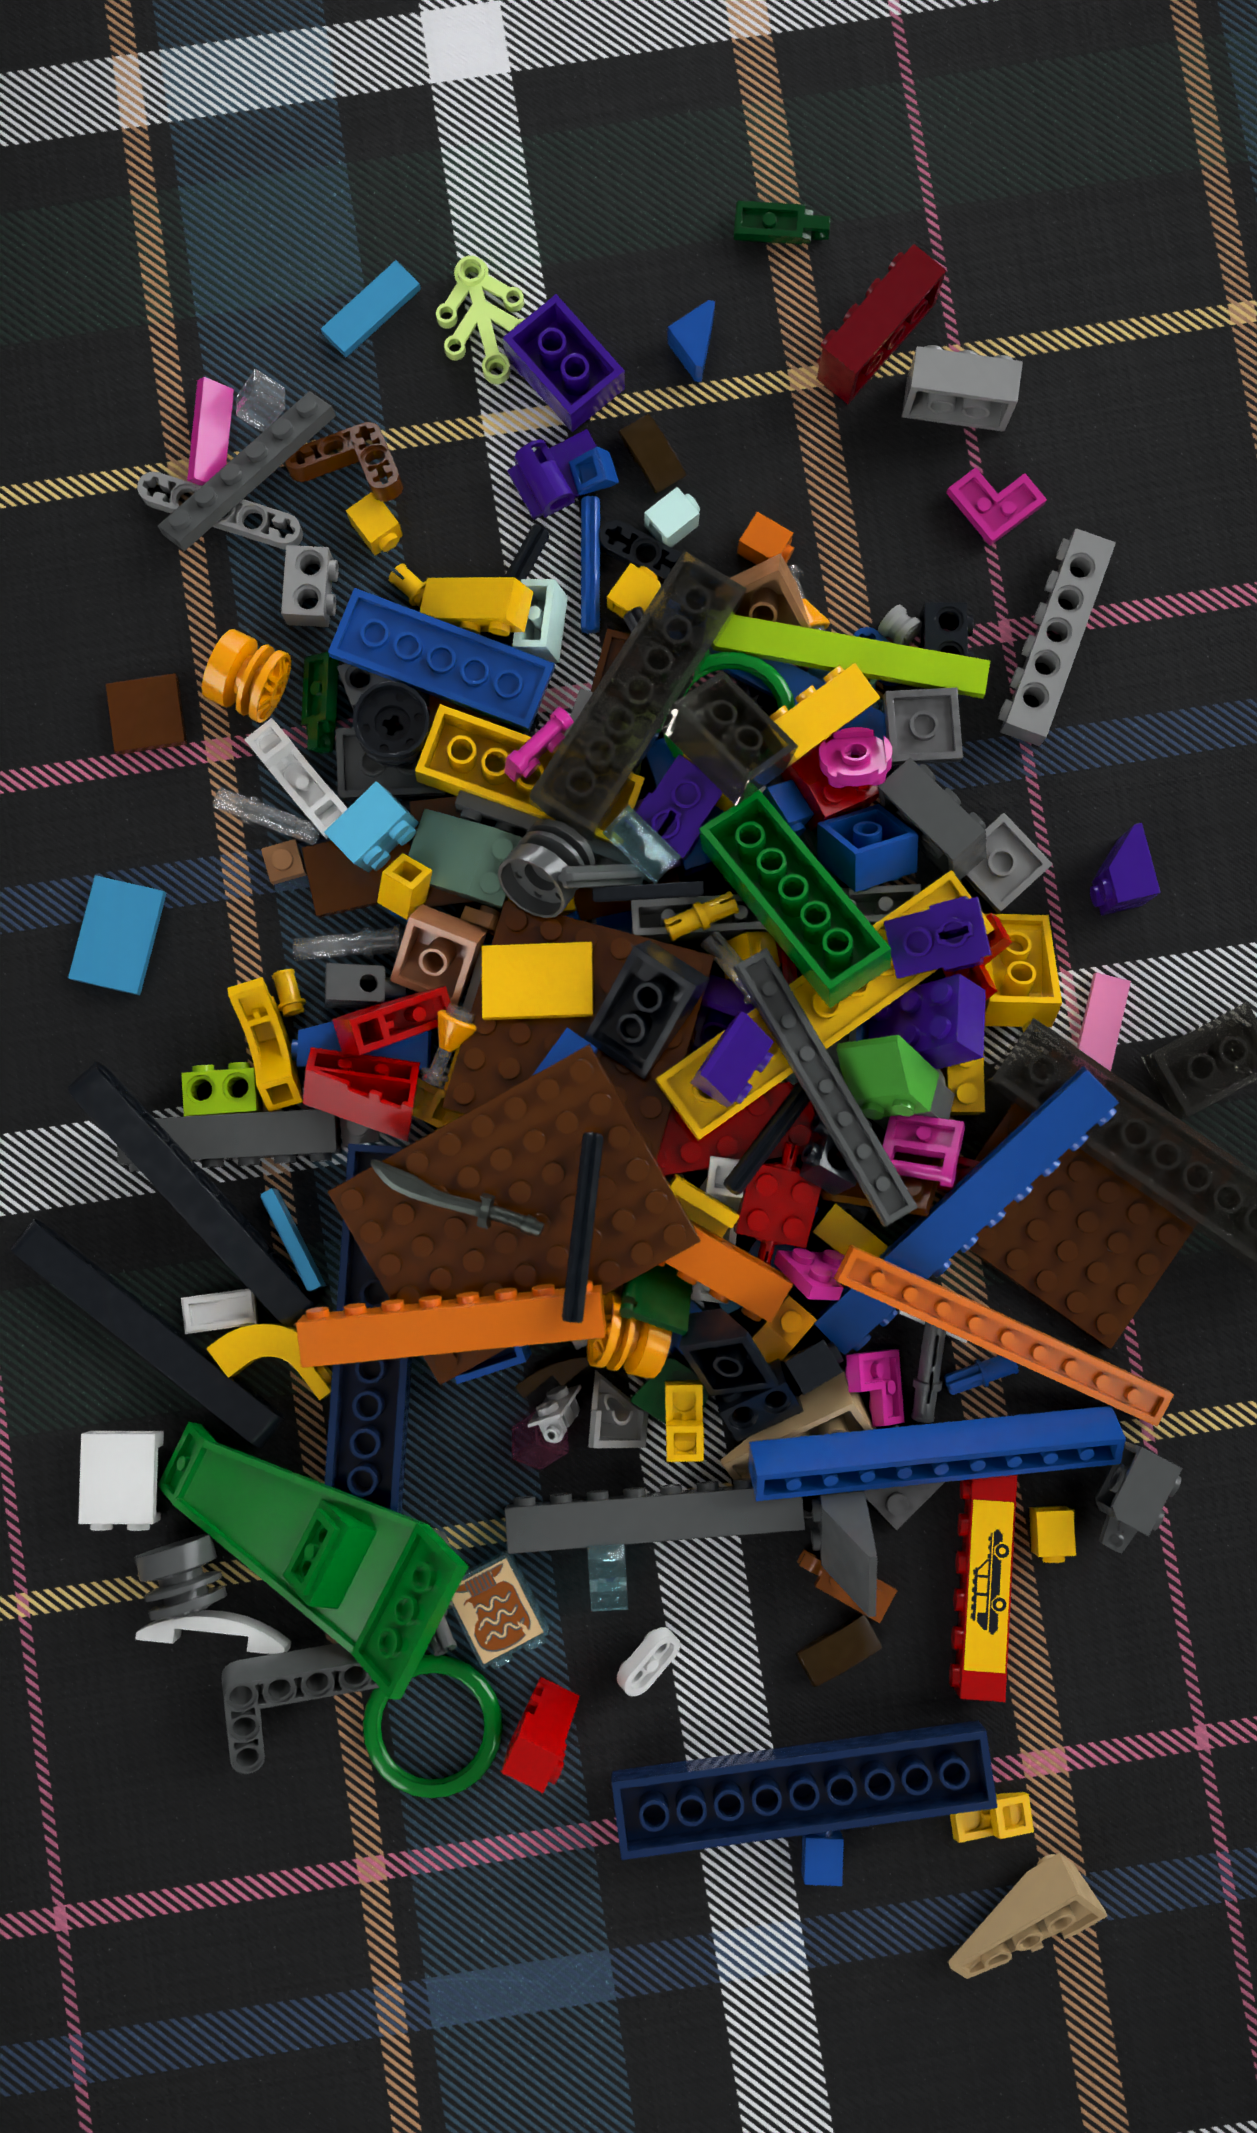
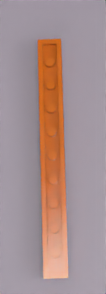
(1002, 1335)

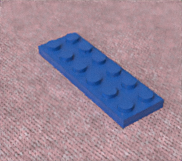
(441, 659)

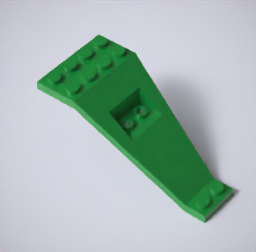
(342, 1561)

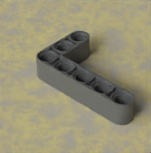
(281, 1681)

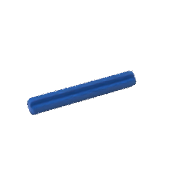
(590, 564)

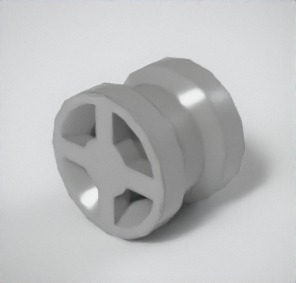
(899, 626)

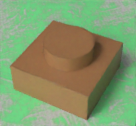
(283, 861)
(484, 917)

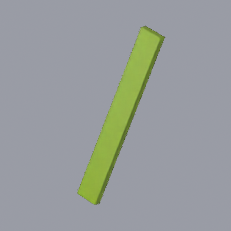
(873, 657)

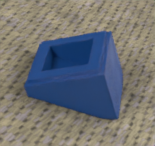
(593, 471)

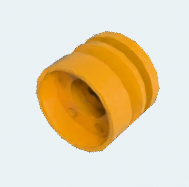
(246, 675)
(628, 1343)

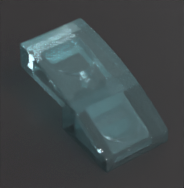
(607, 1577)

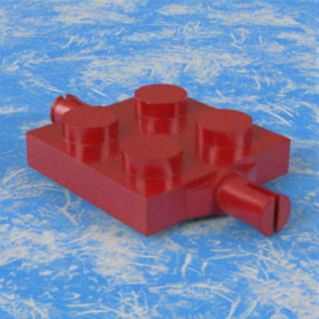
(778, 1205)

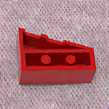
(363, 1089)
(539, 1739)

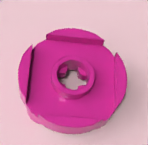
(868, 769)

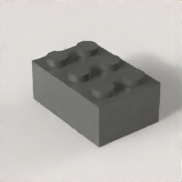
(944, 828)

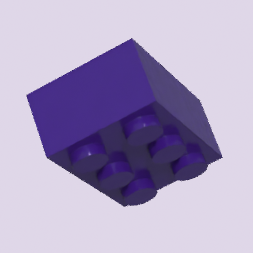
(564, 363)
(937, 1020)

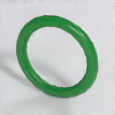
(748, 664)
(468, 1775)

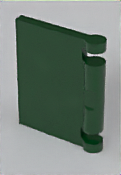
(658, 1299)

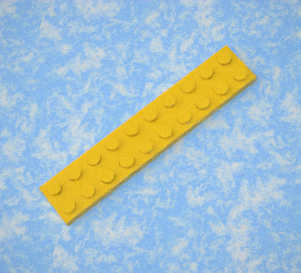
(831, 1024)

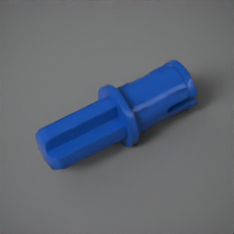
(979, 1374)

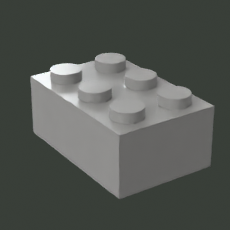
(962, 388)

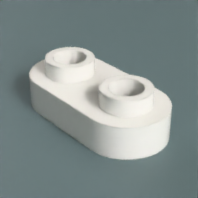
(648, 1661)

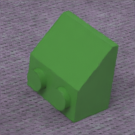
(887, 1077)

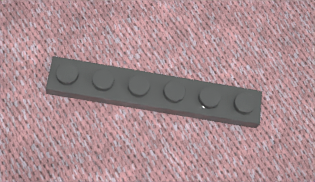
(246, 471)
(514, 821)

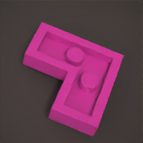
(994, 512)
(812, 1272)
(880, 1375)

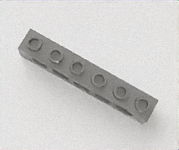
(1091, 556)

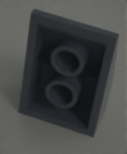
(646, 1007)

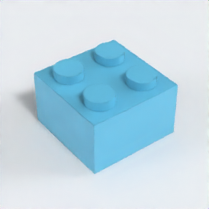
(372, 828)

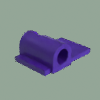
(545, 475)
(680, 805)
(944, 937)

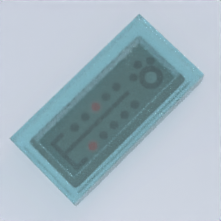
(641, 844)

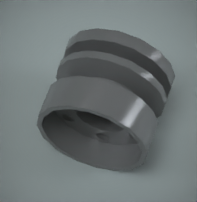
(533, 867)
(180, 1577)

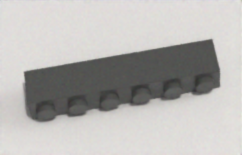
(252, 1137)

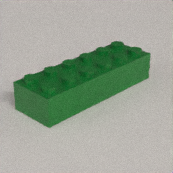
(795, 898)

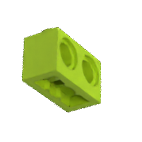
(222, 1098)

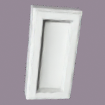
(219, 1311)

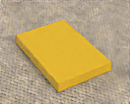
(537, 981)

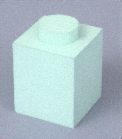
(672, 517)

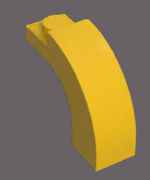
(268, 1043)
(249, 1343)

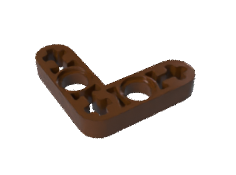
(305, 466)

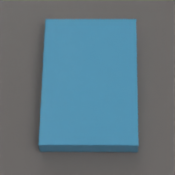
(117, 935)

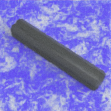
(600, 876)

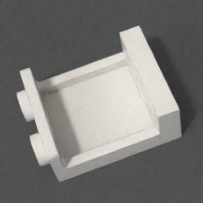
(119, 1479)

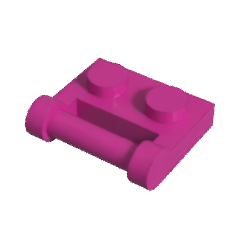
(548, 738)
(927, 1138)

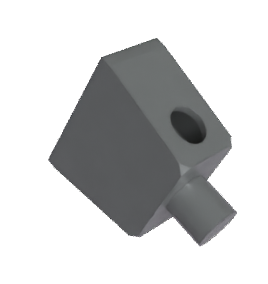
(344, 988)

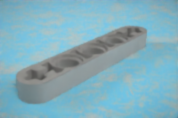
(233, 521)

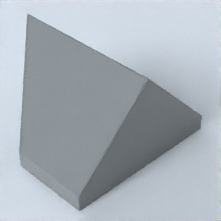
(615, 1419)

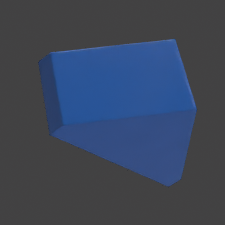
(691, 337)

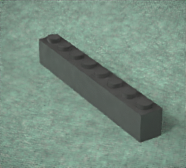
(646, 1516)

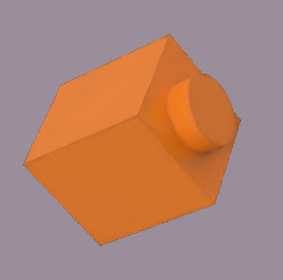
(765, 540)

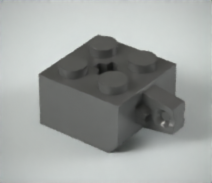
(1135, 1495)

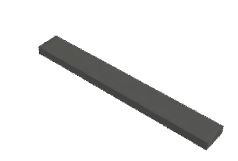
(825, 1087)

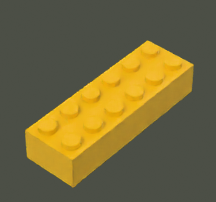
(471, 757)

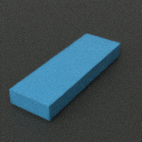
(371, 308)
(292, 1240)

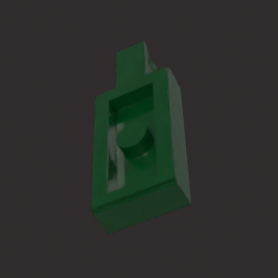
(779, 223)
(320, 701)

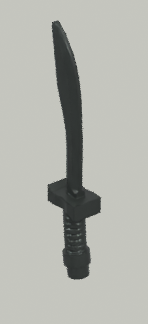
(418, 1189)

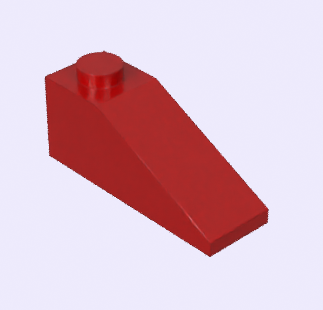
(390, 1021)

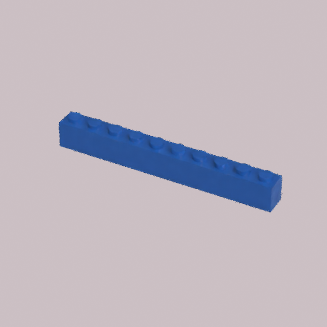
(977, 1201)
(935, 1453)

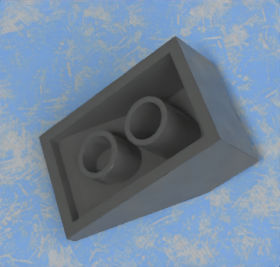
(847, 1545)

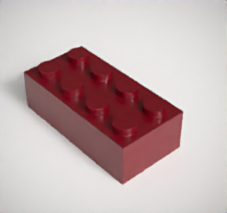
(879, 323)

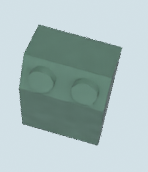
(463, 856)

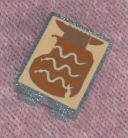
(498, 1611)

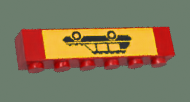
(984, 1588)

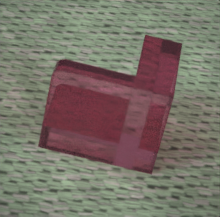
(532, 1448)

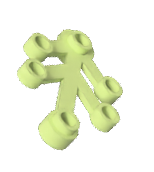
(480, 314)

